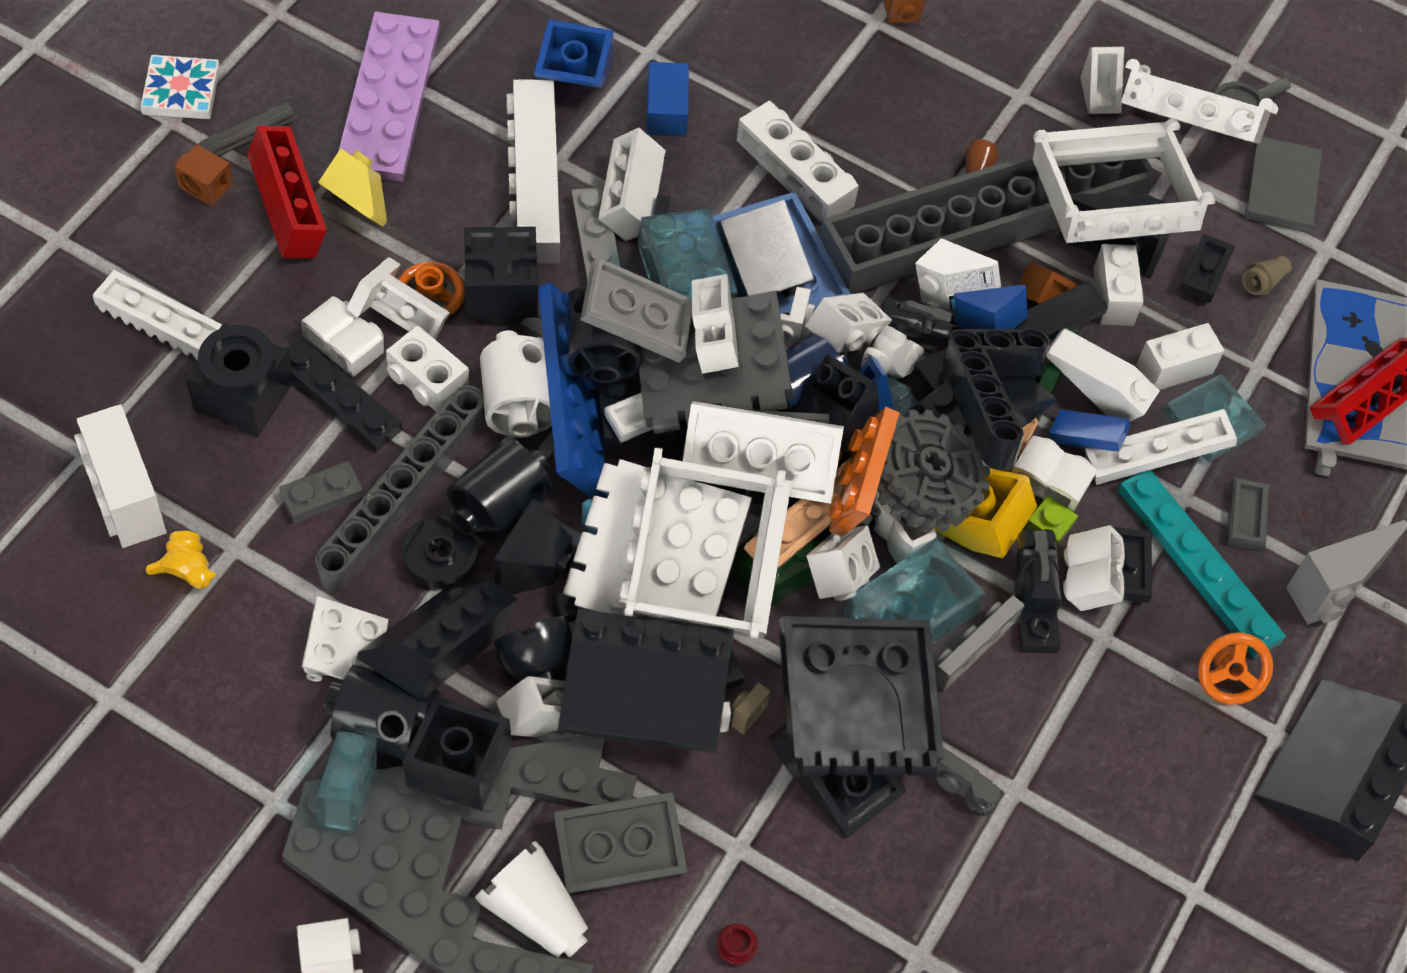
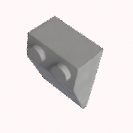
(1338, 571)

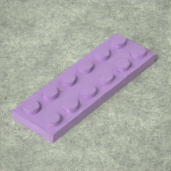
(390, 92)

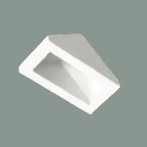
(1103, 80)

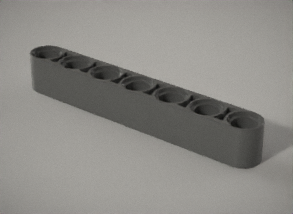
(395, 501)

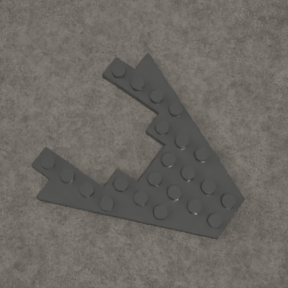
(405, 843)

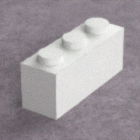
(631, 183)

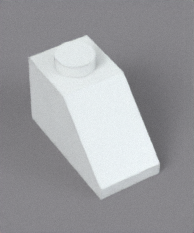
(533, 706)

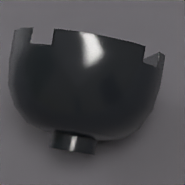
(536, 650)

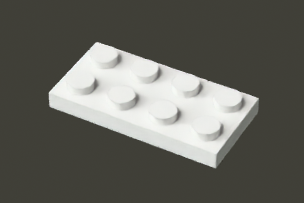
(765, 444)

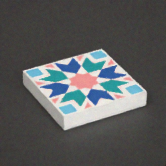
(180, 87)

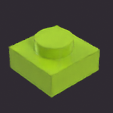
(1054, 517)

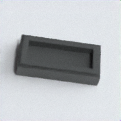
(1248, 514)

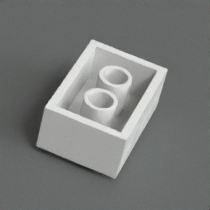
(119, 476)

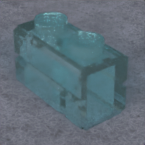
(346, 781)

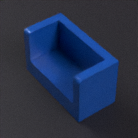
(667, 99)

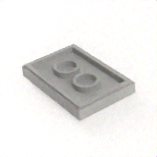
(637, 310)

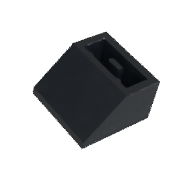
(843, 395)

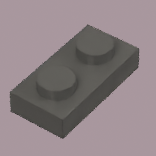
(321, 492)

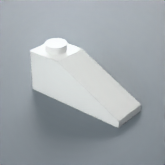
(1103, 377)

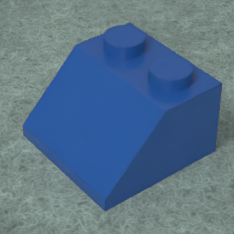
(575, 54)

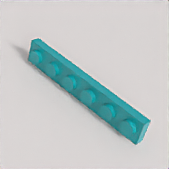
(1199, 560)

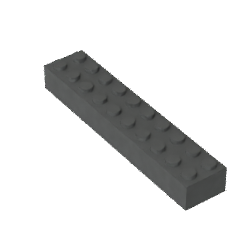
(971, 210)

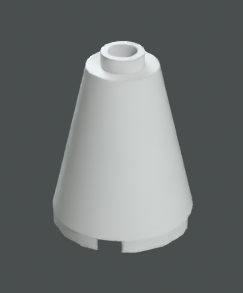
(536, 903)

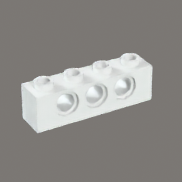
(797, 161)

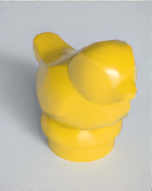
(184, 560)

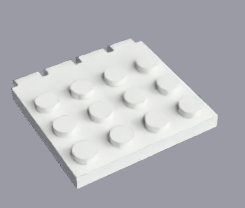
(686, 548)

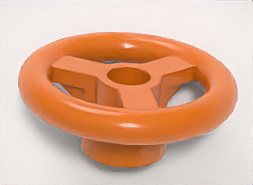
(430, 283)
(1224, 657)

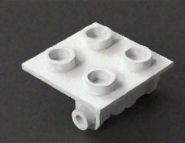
(337, 637)

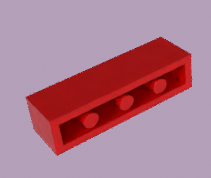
(286, 192)

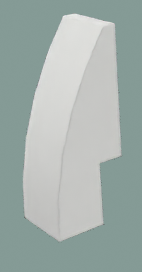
(714, 324)

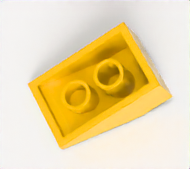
(999, 517)

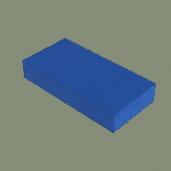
(1089, 430)

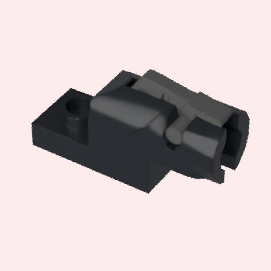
(920, 321)
(1038, 591)

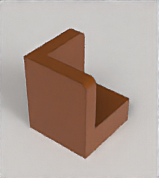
(1043, 283)

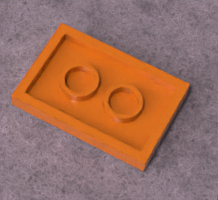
(863, 472)

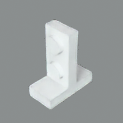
(396, 300)

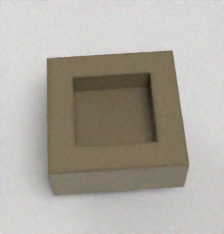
(749, 707)

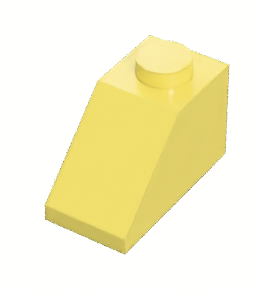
(356, 184)

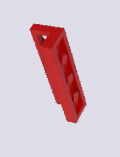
(1357, 390)

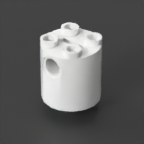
(515, 385)

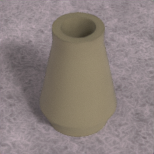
(1265, 275)

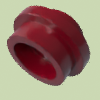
(737, 944)

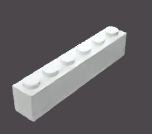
(535, 164)

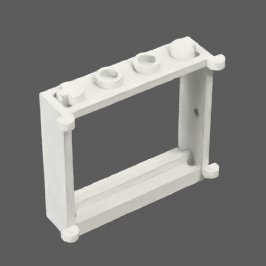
(1196, 105)
(1119, 144)
(766, 550)

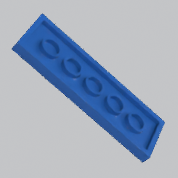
(571, 400)

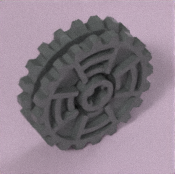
(932, 472)

